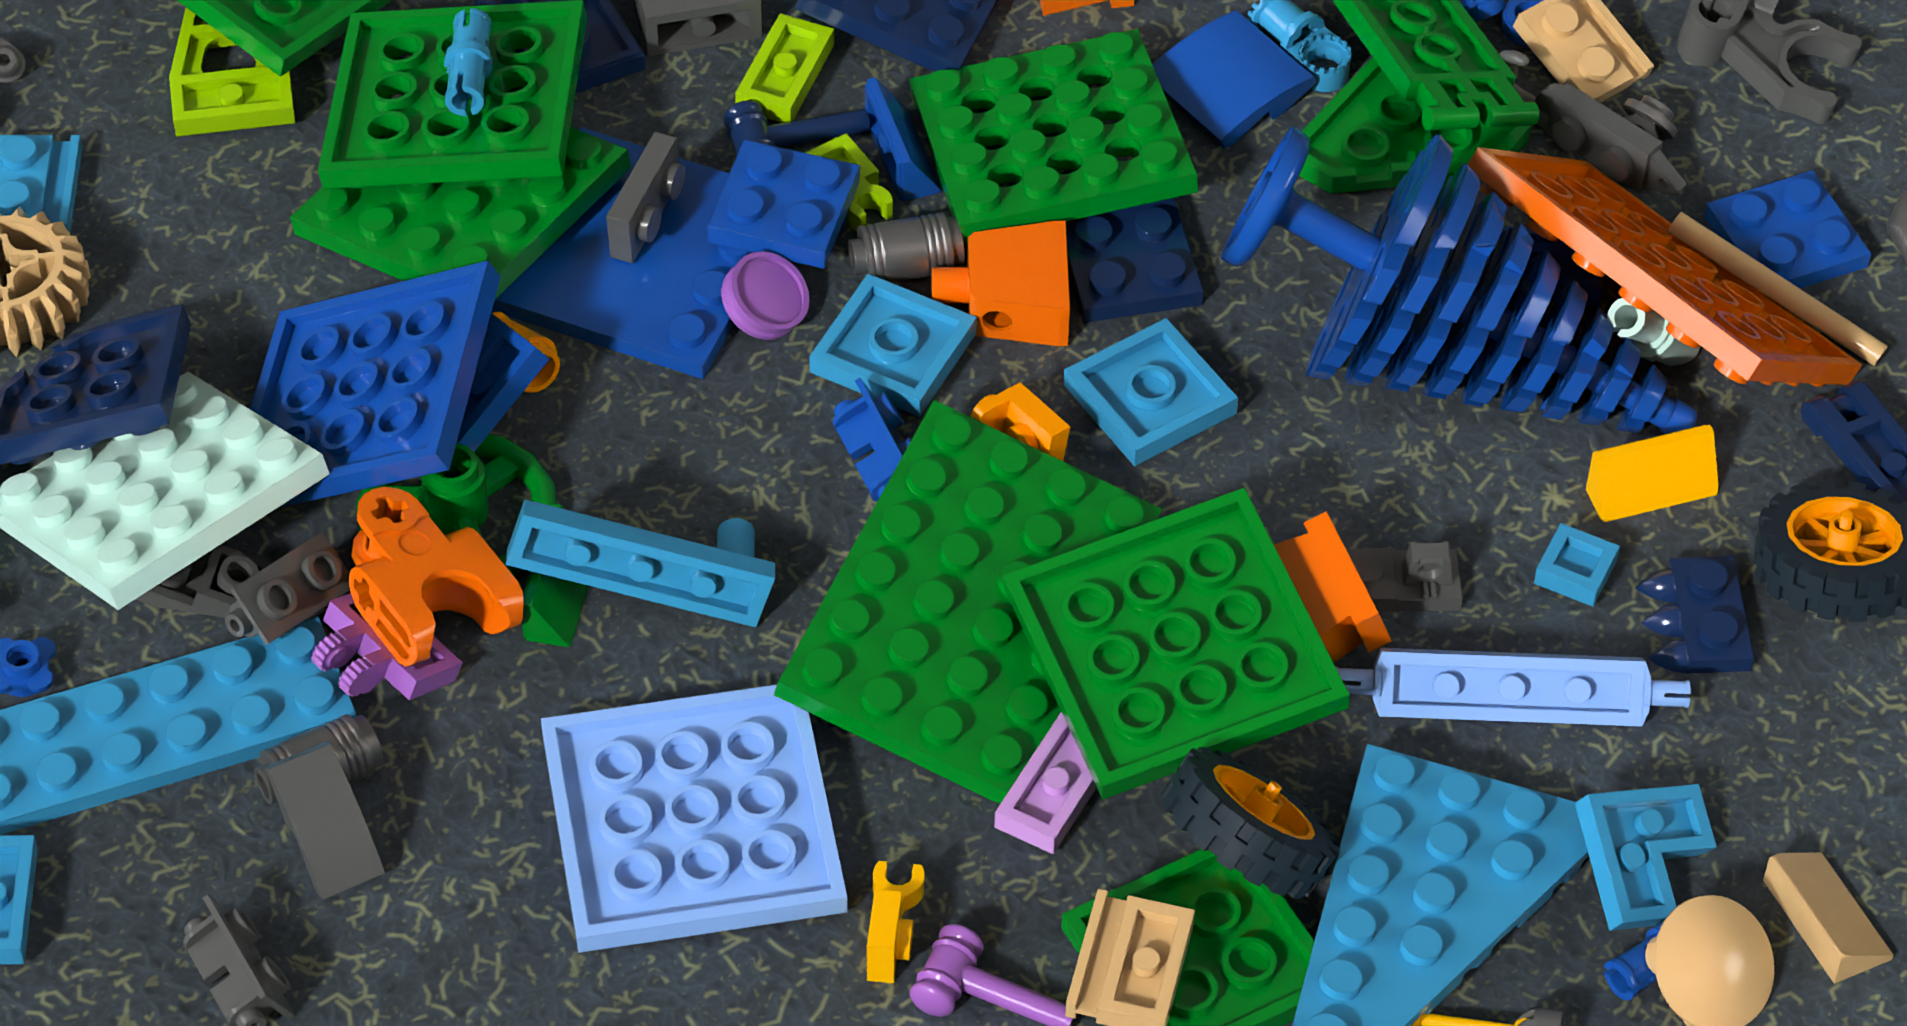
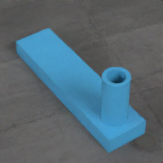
(646, 564)

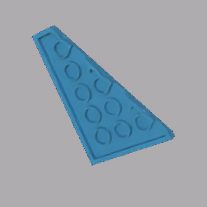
(1428, 886)

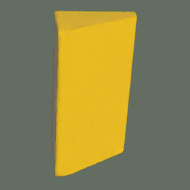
(1653, 473)

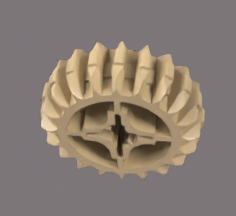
(43, 276)

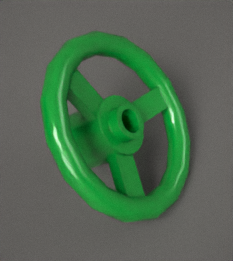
(461, 494)

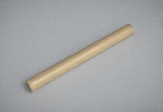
(1777, 288)

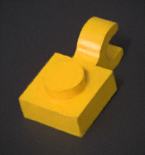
(889, 934)

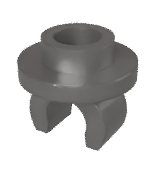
(1651, 116)

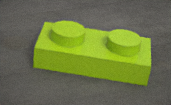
(786, 67)

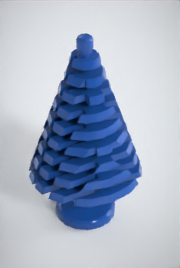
(1444, 296)

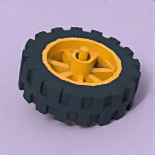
(1834, 550)
(1250, 822)

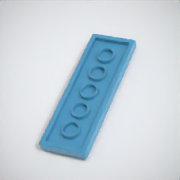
(162, 724)

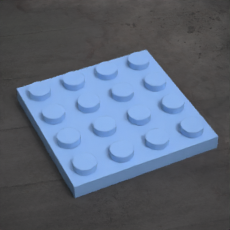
(691, 818)

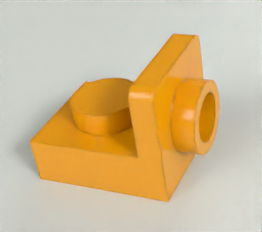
(1025, 419)

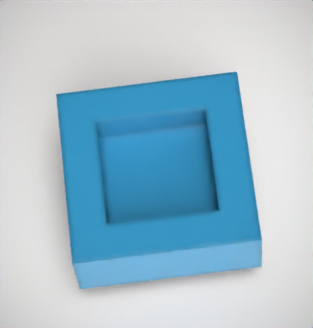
(1576, 564)

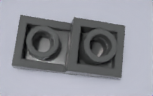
(205, 583)
(325, 820)

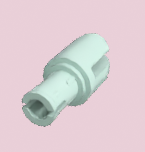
(1649, 334)

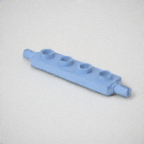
(1513, 687)

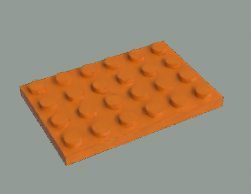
(1659, 272)

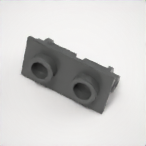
(288, 591)
(226, 945)

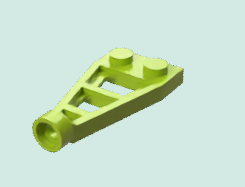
(222, 98)

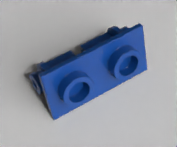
(871, 426)

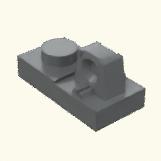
(1410, 579)

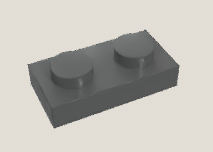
(640, 204)

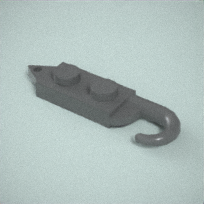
(1600, 135)

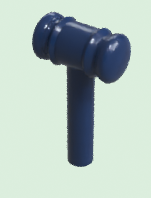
(747, 122)

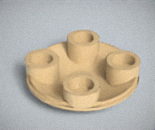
(1712, 962)

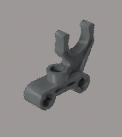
(1760, 47)

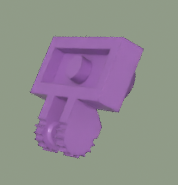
(361, 676)

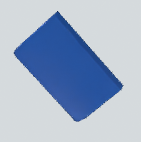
(899, 144)

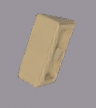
(1825, 914)

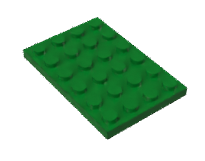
(918, 624)

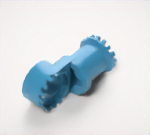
(1305, 40)

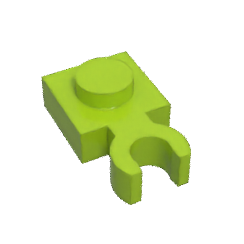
(869, 193)

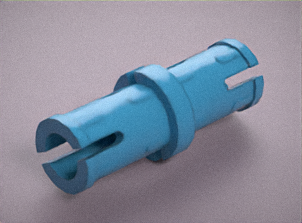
(468, 62)

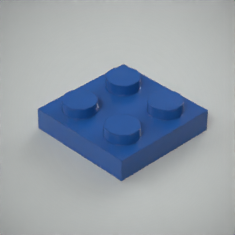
(783, 203)
(1791, 230)

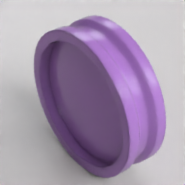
(765, 295)

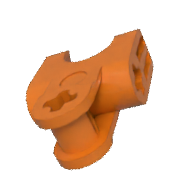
(414, 570)

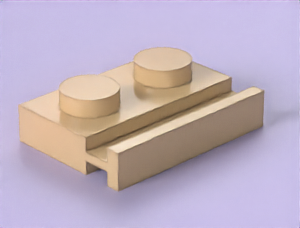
(1583, 46)
(1130, 961)

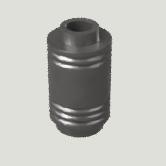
(906, 247)
(350, 738)

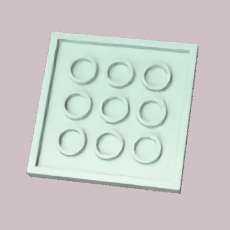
(157, 500)

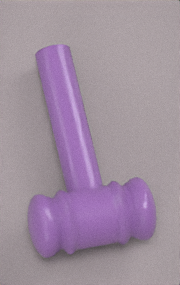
(954, 969)

